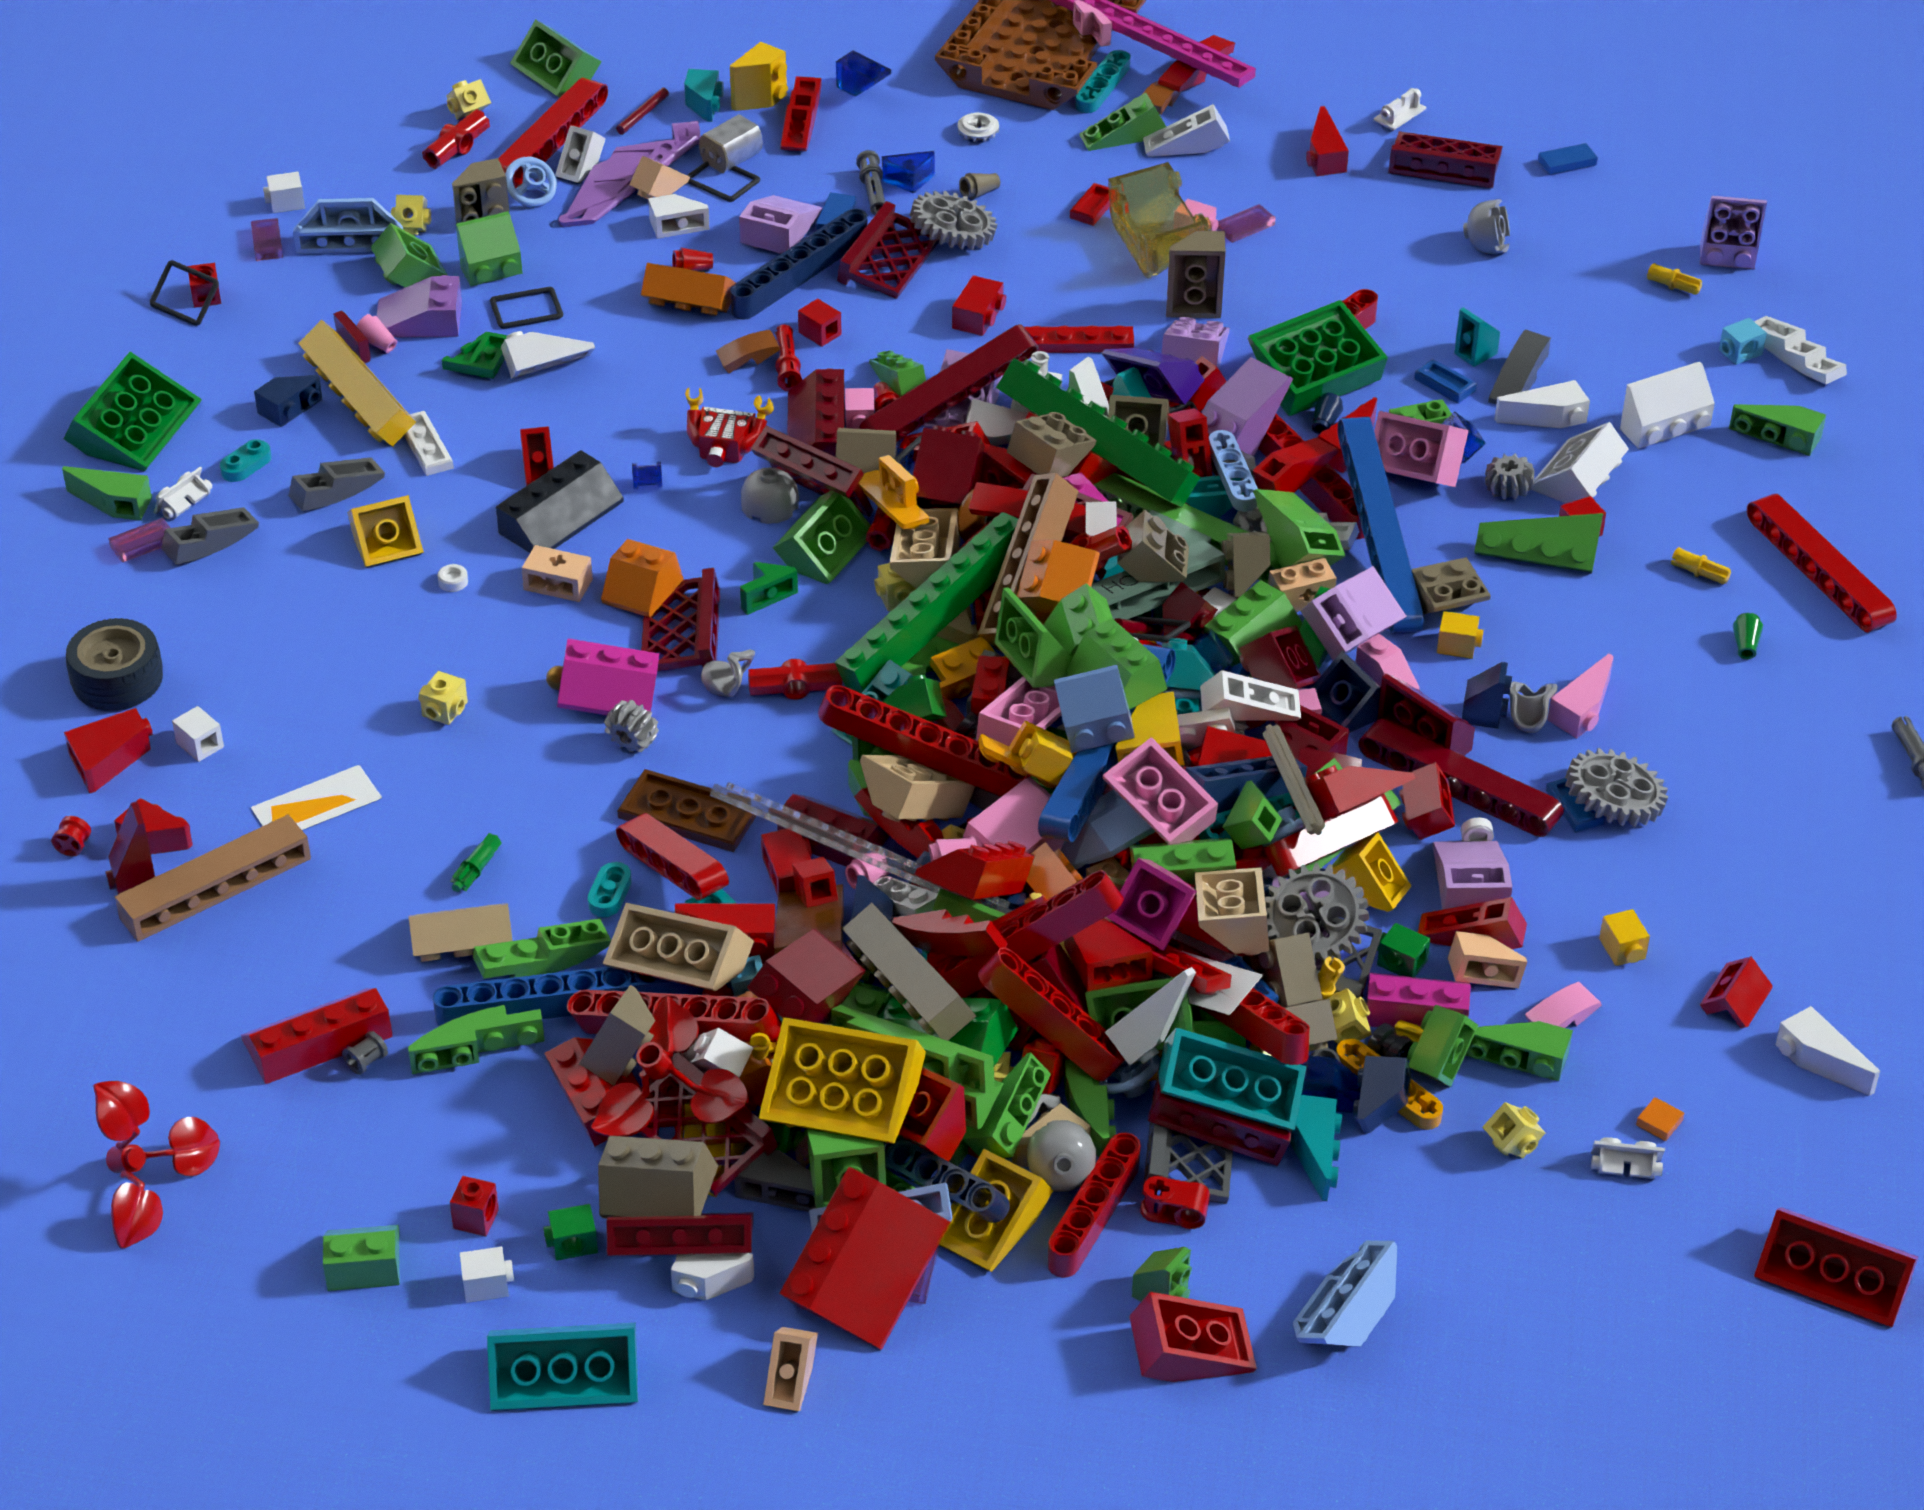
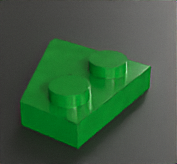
(478, 357)

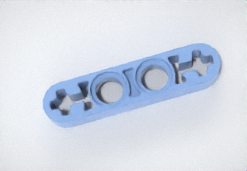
(1233, 470)

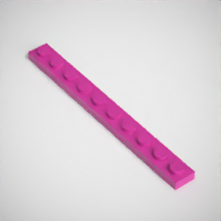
(1171, 43)

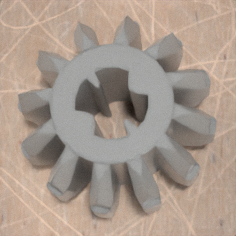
(1509, 476)
(631, 726)

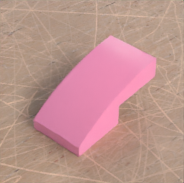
(1092, 21)
(1565, 1006)

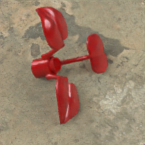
(675, 1030)
(194, 1149)

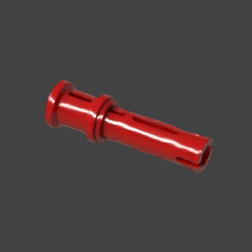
(787, 364)

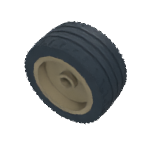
(114, 664)

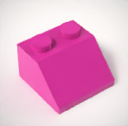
(1152, 902)

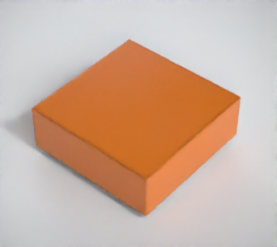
(1660, 1119)

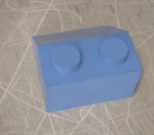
(1094, 708)

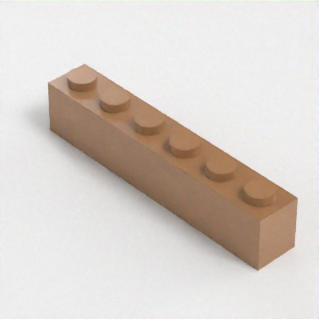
(1041, 518)
(212, 877)

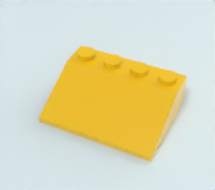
(842, 1080)

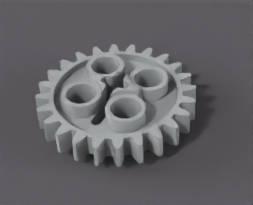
(953, 220)
(1616, 787)
(1342, 901)

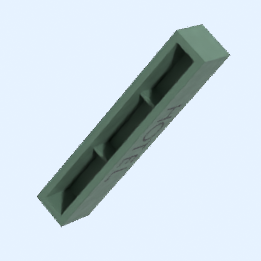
(1131, 598)

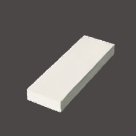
(427, 445)

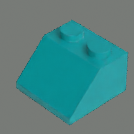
(1190, 666)

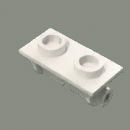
(1401, 110)
(189, 486)
(1640, 1156)

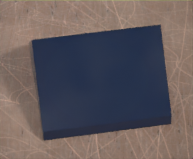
(1348, 694)

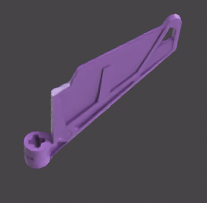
(610, 180)

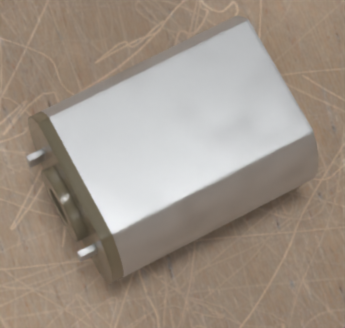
(730, 143)

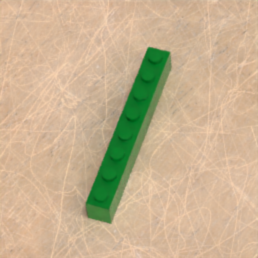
(1113, 442)
(929, 606)

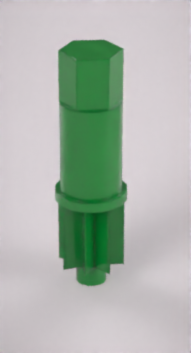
(472, 867)

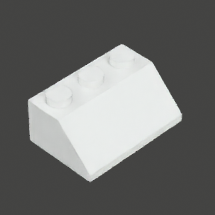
(1667, 405)
(1581, 464)

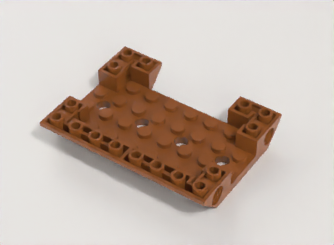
(1022, 51)

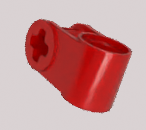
(1178, 1204)

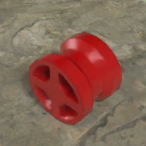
(71, 836)

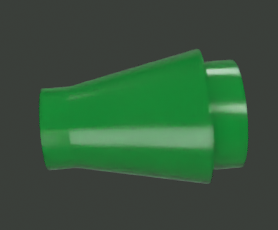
(1747, 634)

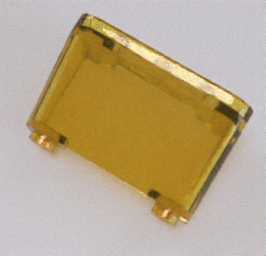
(1152, 215)

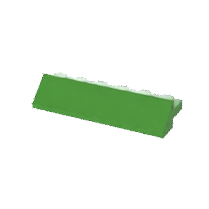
(953, 1061)

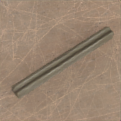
(1294, 780)

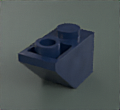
(287, 397)
(1485, 698)
(1383, 1090)

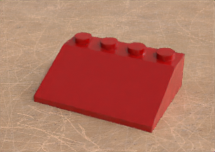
(864, 1258)

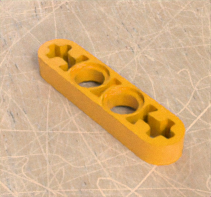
(1411, 1111)

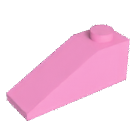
(1579, 703)

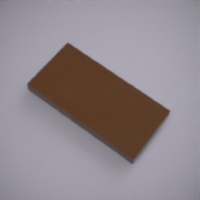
(687, 810)
(796, 920)

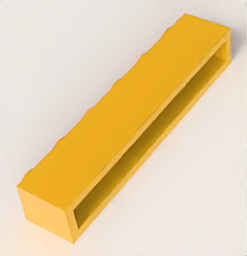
(356, 383)

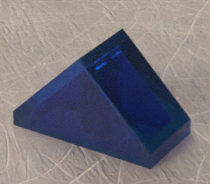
(909, 170)

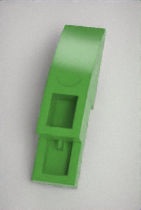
(550, 952)
(481, 1031)
(1090, 1103)

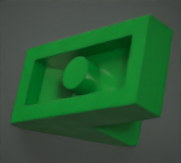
(769, 585)

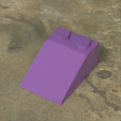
(423, 308)
(1247, 403)

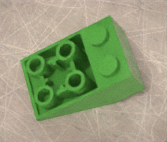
(1297, 529)

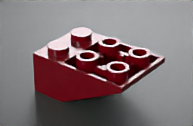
(1314, 733)

